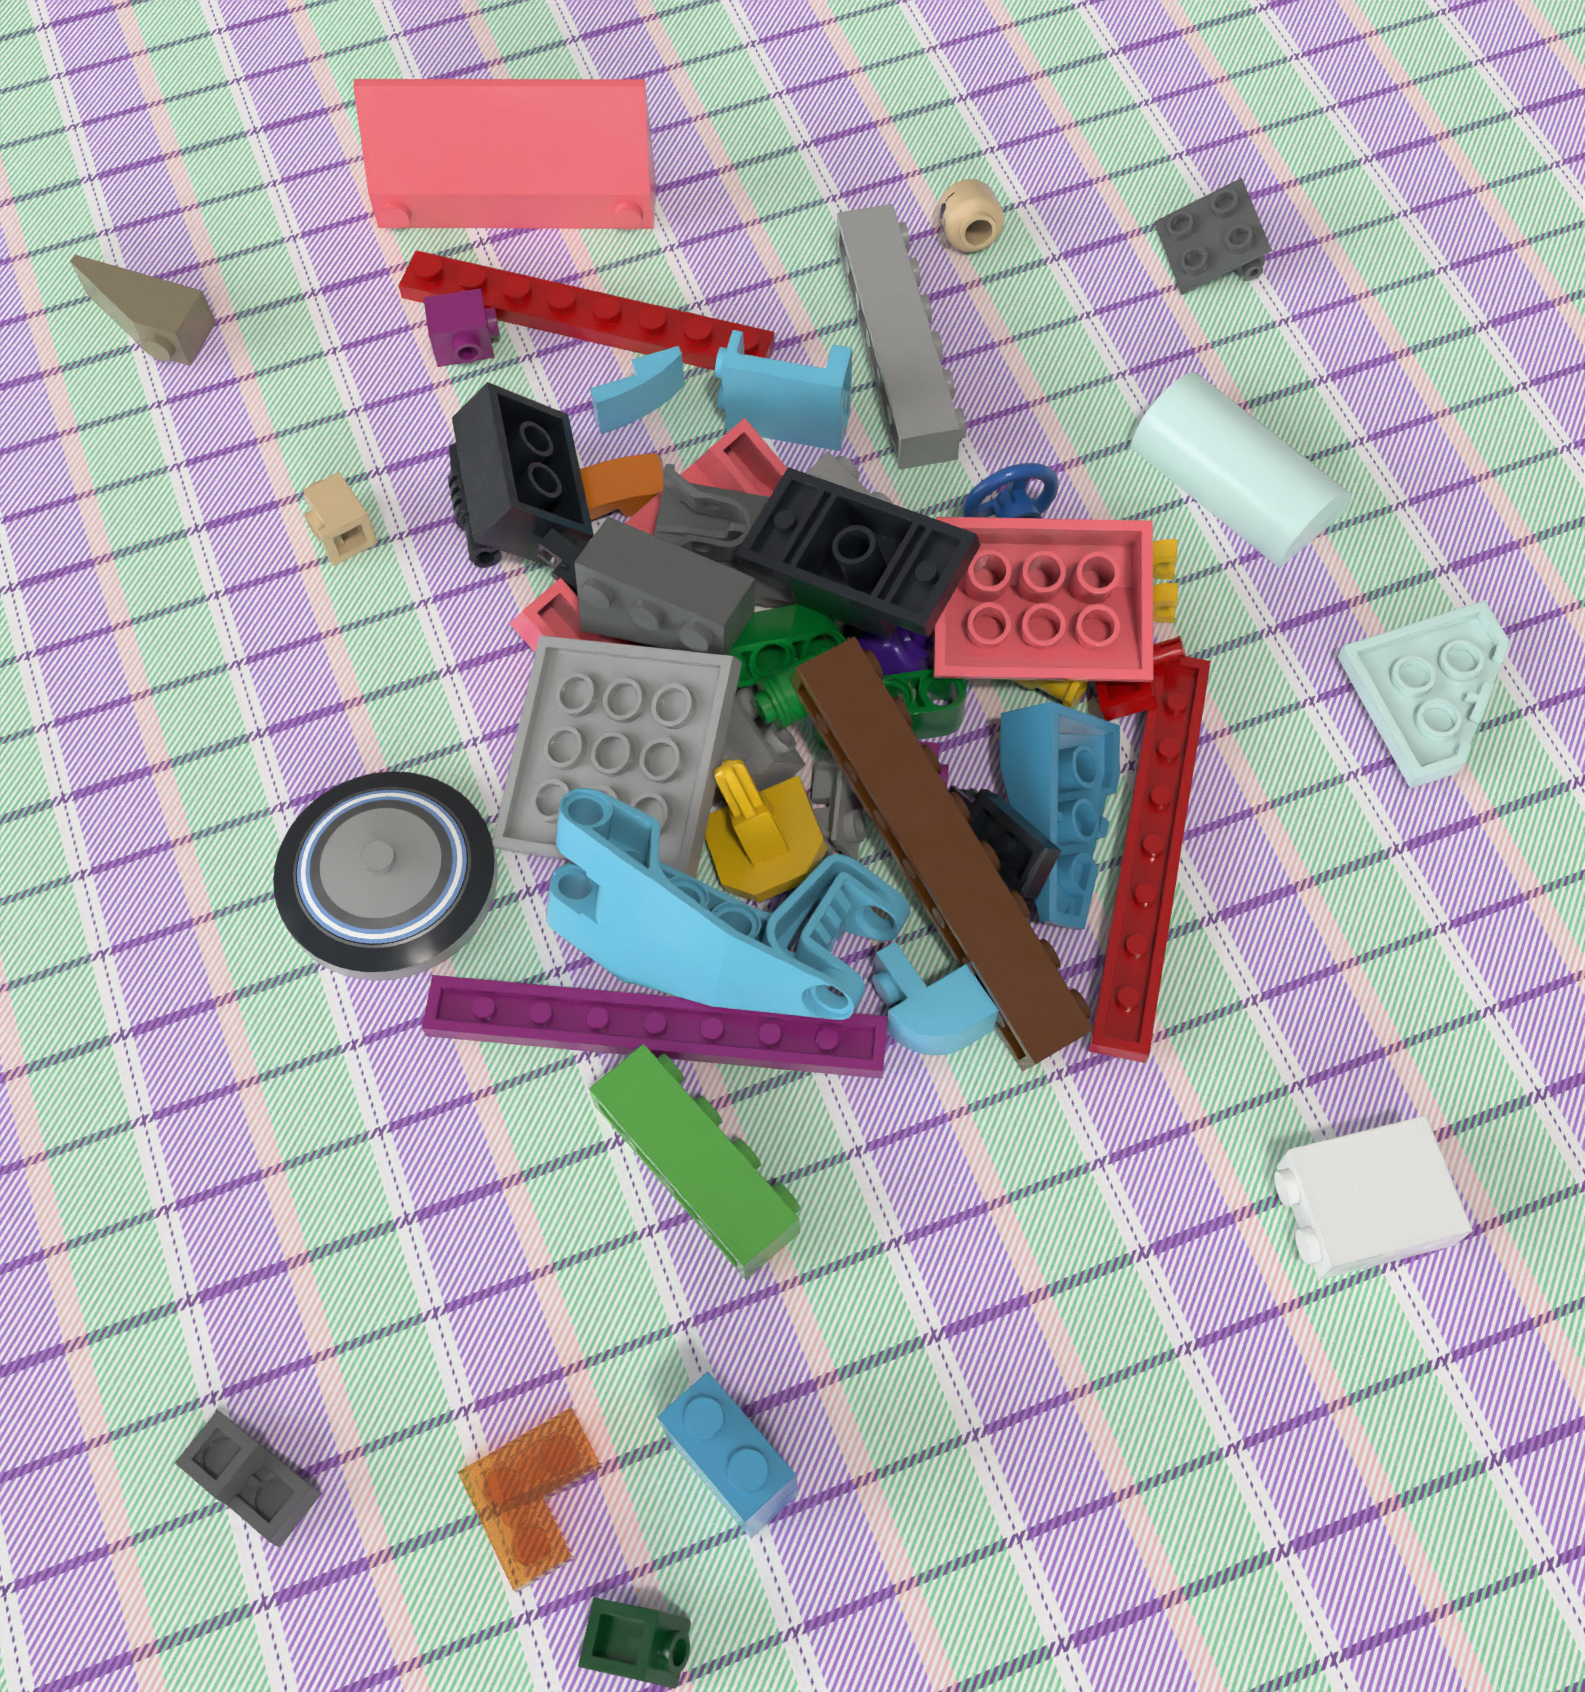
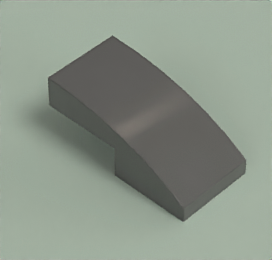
(248, 1478)

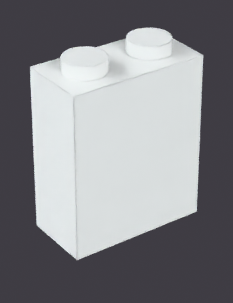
(1371, 1198)

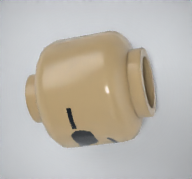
(970, 215)

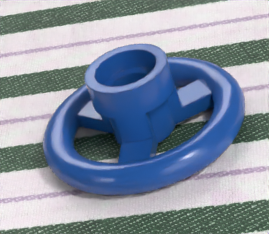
(1013, 500)

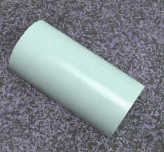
(1238, 469)

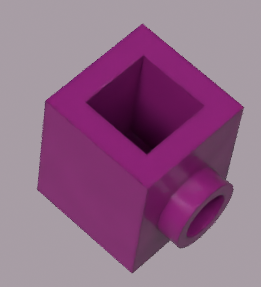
(460, 327)

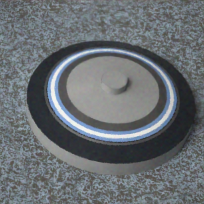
(385, 875)

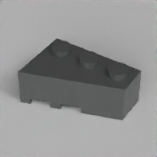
(660, 592)

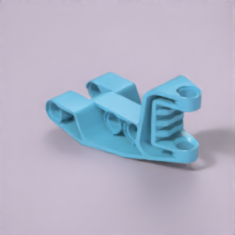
(698, 942)

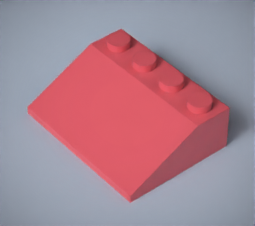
(1051, 602)

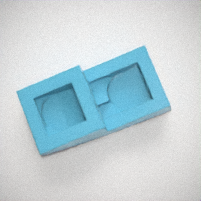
(626, 400)

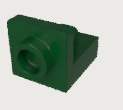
(635, 1643)

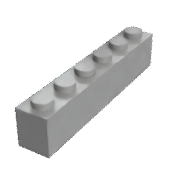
(898, 337)

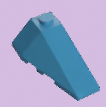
(1058, 778)

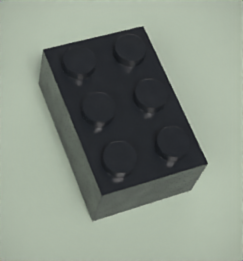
(519, 472)

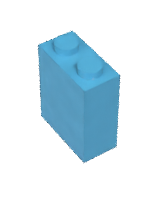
(729, 1454)

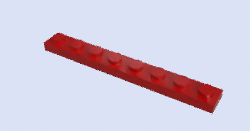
(581, 311)
(1150, 863)

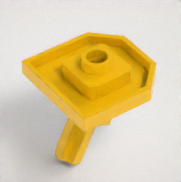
(764, 837)

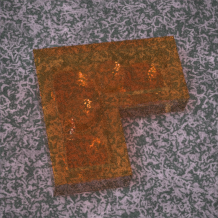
(512, 1492)

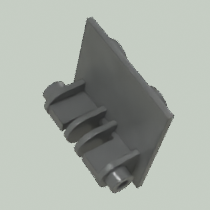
(1214, 237)

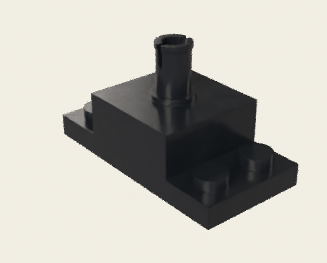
(857, 555)

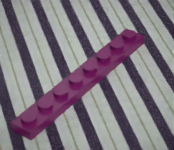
(664, 1024)

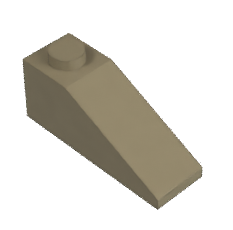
(157, 314)

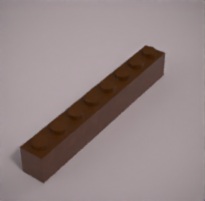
(940, 852)

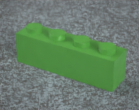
(696, 1160)

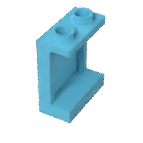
(784, 397)

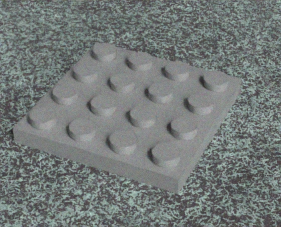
(625, 724)

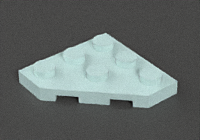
(1429, 687)

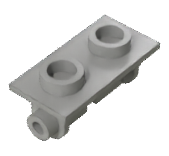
(843, 819)

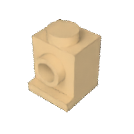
(338, 519)

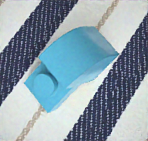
(933, 1017)

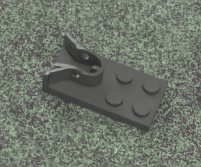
(714, 526)

